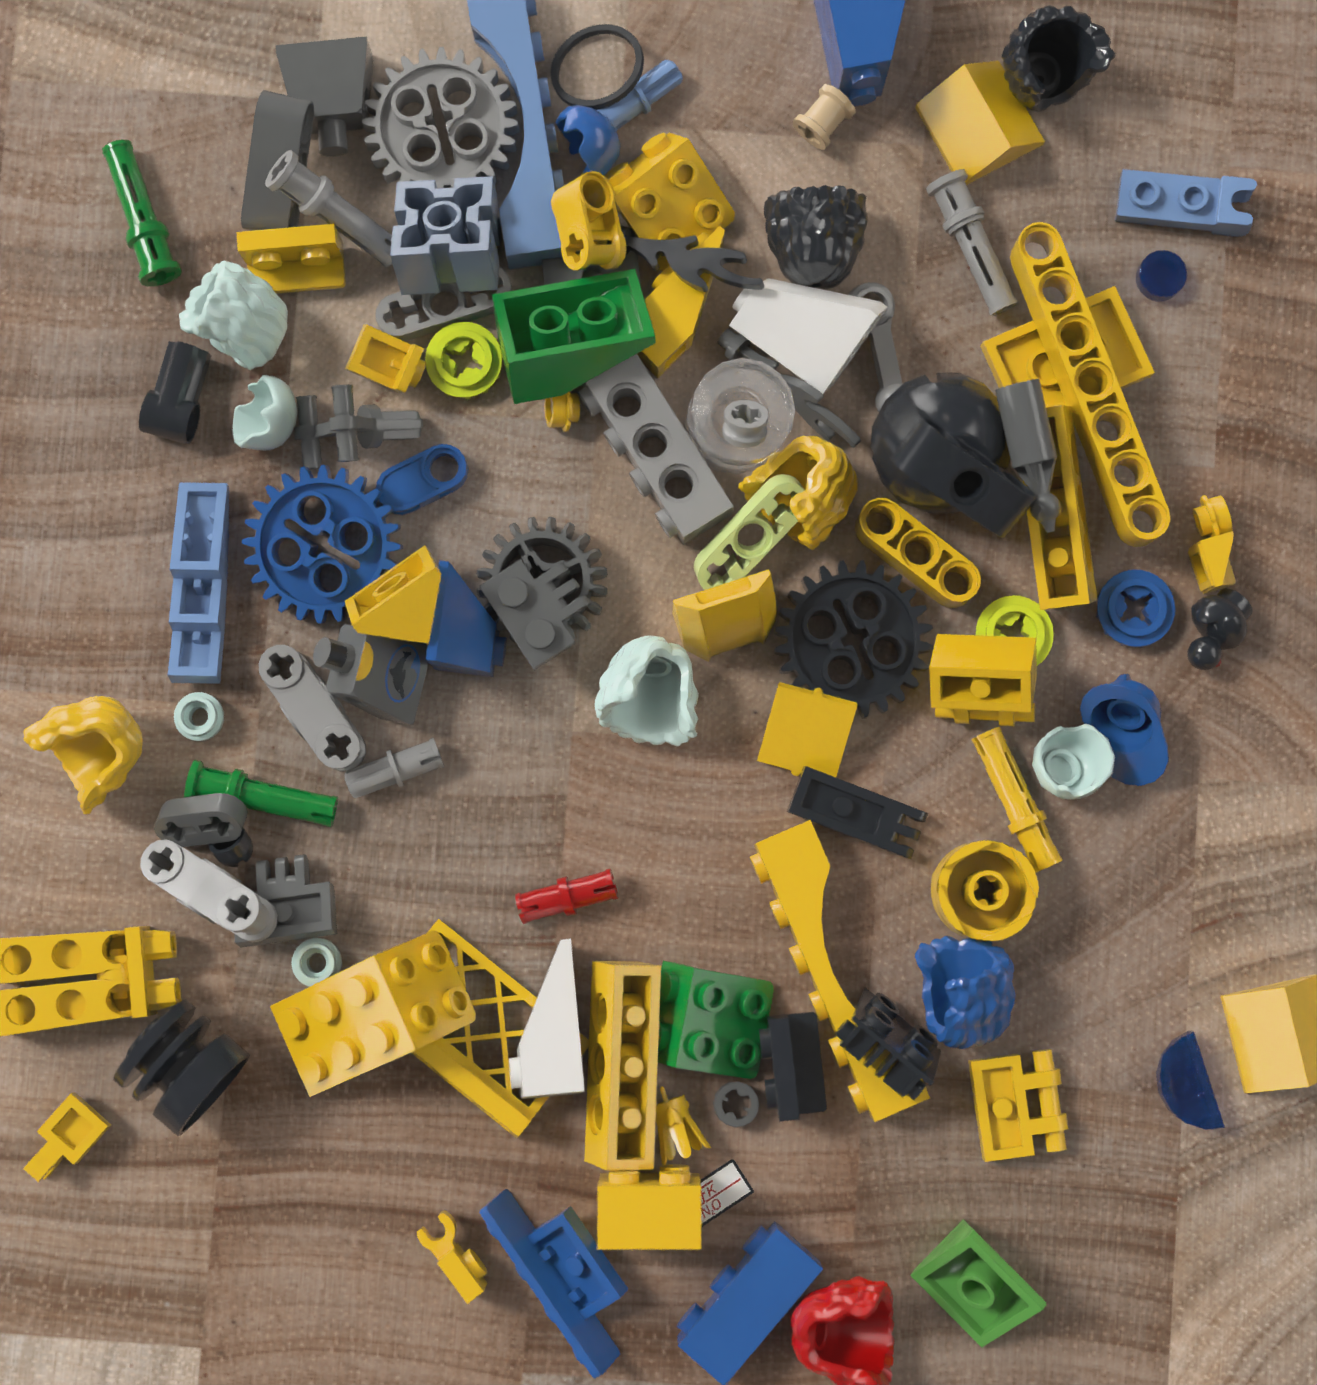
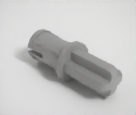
(393, 769)

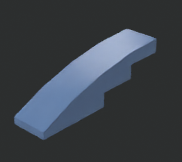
(199, 582)

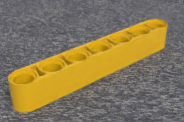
(1094, 362)

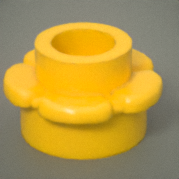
(562, 411)
(1212, 516)

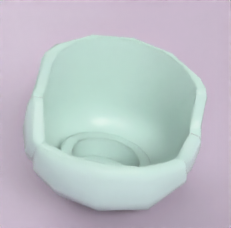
(267, 418)
(1073, 761)

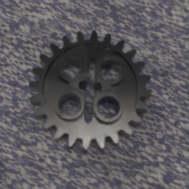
(894, 623)

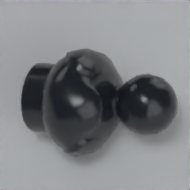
(1221, 623)

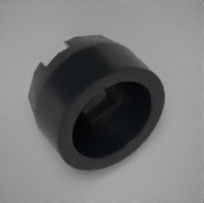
(234, 851)

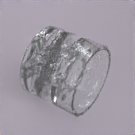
(729, 383)

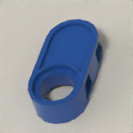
(411, 483)

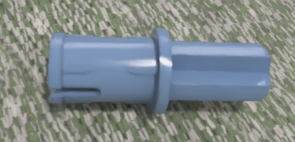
(647, 91)

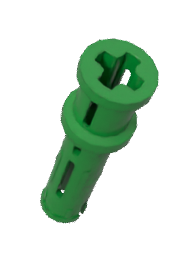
(145, 235)
(262, 795)

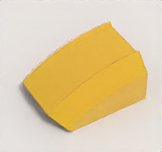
(726, 615)

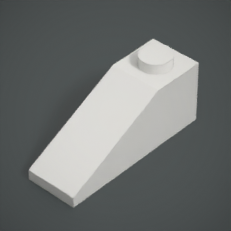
(550, 1045)

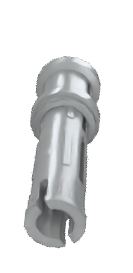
(318, 198)
(958, 222)

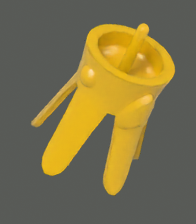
(677, 1127)

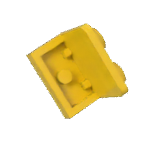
(669, 192)

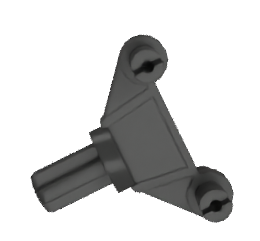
(369, 425)

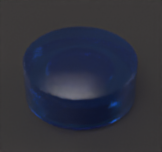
(1161, 275)

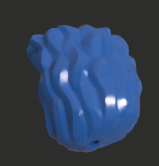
(966, 990)

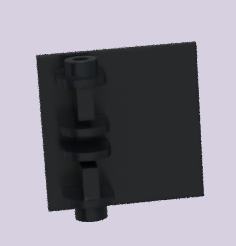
(915, 1047)

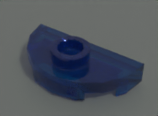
(1186, 1084)

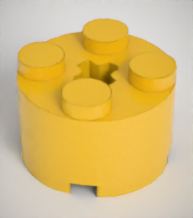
(1010, 900)

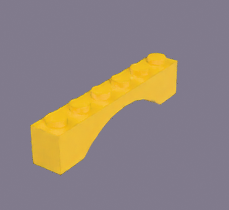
(798, 874)

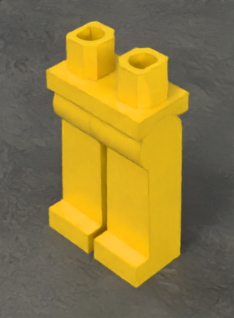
(122, 986)

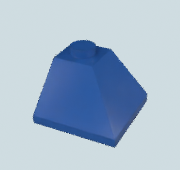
(462, 630)

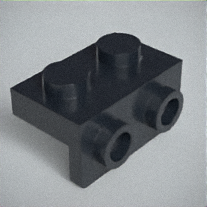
(796, 1063)

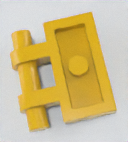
(1003, 1108)

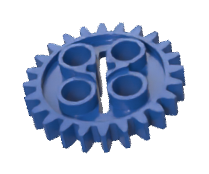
(344, 506)

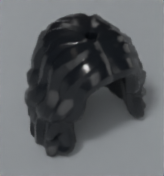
(1054, 56)
(816, 233)

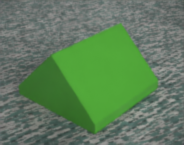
(976, 1285)

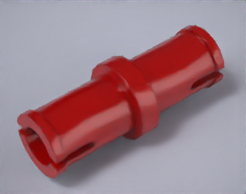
(566, 896)

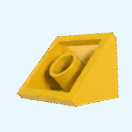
(978, 120)
(399, 601)
(1274, 1034)

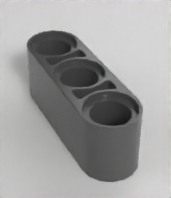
(278, 126)

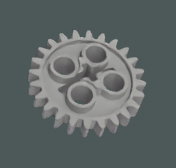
(482, 115)

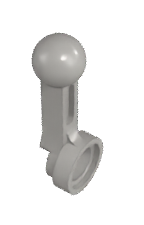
(882, 343)

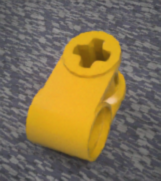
(586, 221)

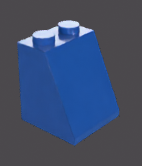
(859, 44)

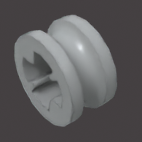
(745, 423)

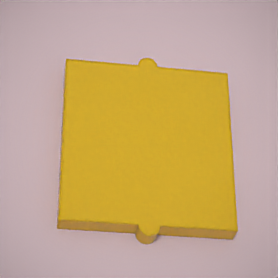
(806, 730)

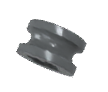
(742, 1090)

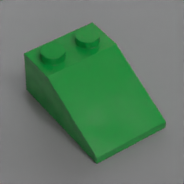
(569, 332)

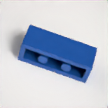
(747, 1302)

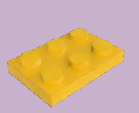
(1021, 355)

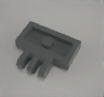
(535, 609)
(301, 907)

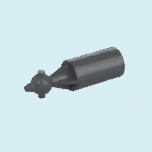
(1031, 445)

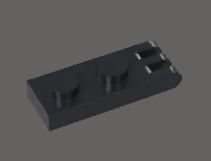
(854, 811)

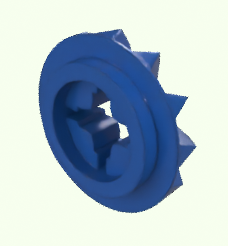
(1158, 610)

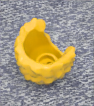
(827, 481)
(93, 742)

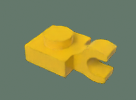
(69, 1134)
(462, 1268)

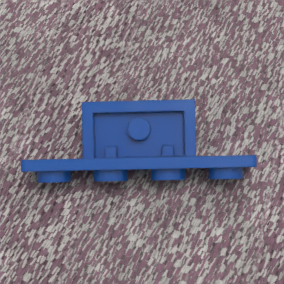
(563, 1272)

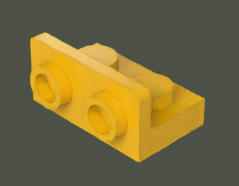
(295, 257)

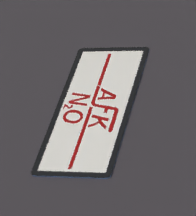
(722, 1191)

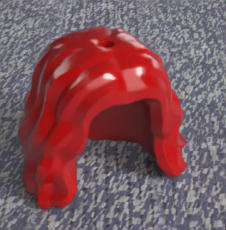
(847, 1332)

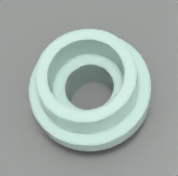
(185, 710)
(301, 959)

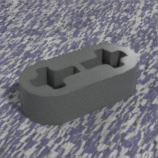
(201, 819)

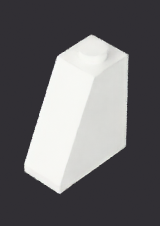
(806, 327)

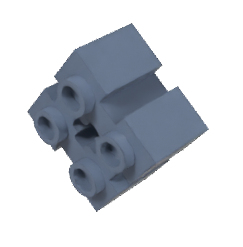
(446, 235)

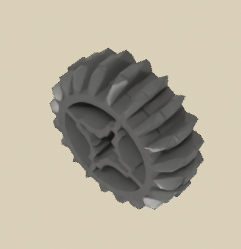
(523, 544)

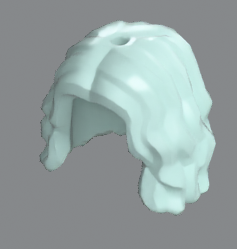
(236, 314)
(649, 693)

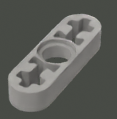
(414, 327)

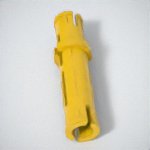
(1018, 803)

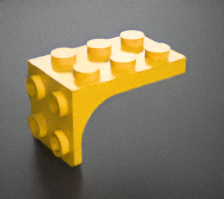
(373, 1012)

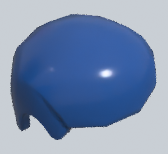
(590, 136)

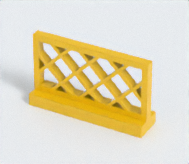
(461, 1070)

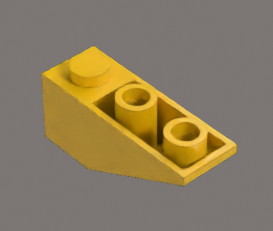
(676, 312)

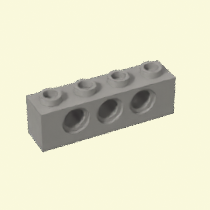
(684, 516)

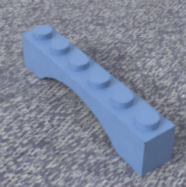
(526, 213)

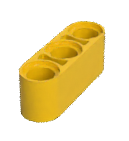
(942, 556)

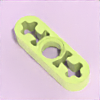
(716, 549)

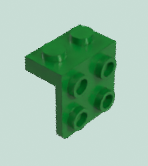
(711, 1020)

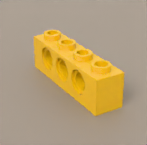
(1064, 556)
(622, 1065)

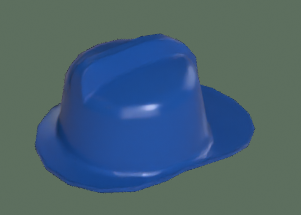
(1131, 720)

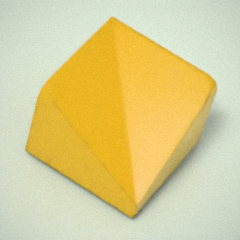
(1212, 562)

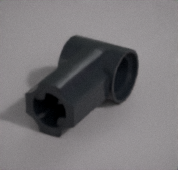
(173, 405)

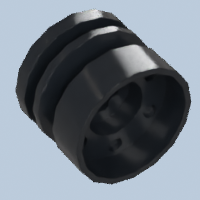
(180, 1066)

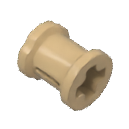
(824, 116)

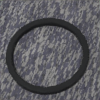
(582, 35)

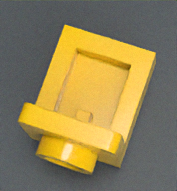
(386, 360)

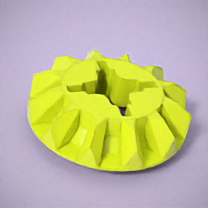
(456, 340)
(1007, 610)

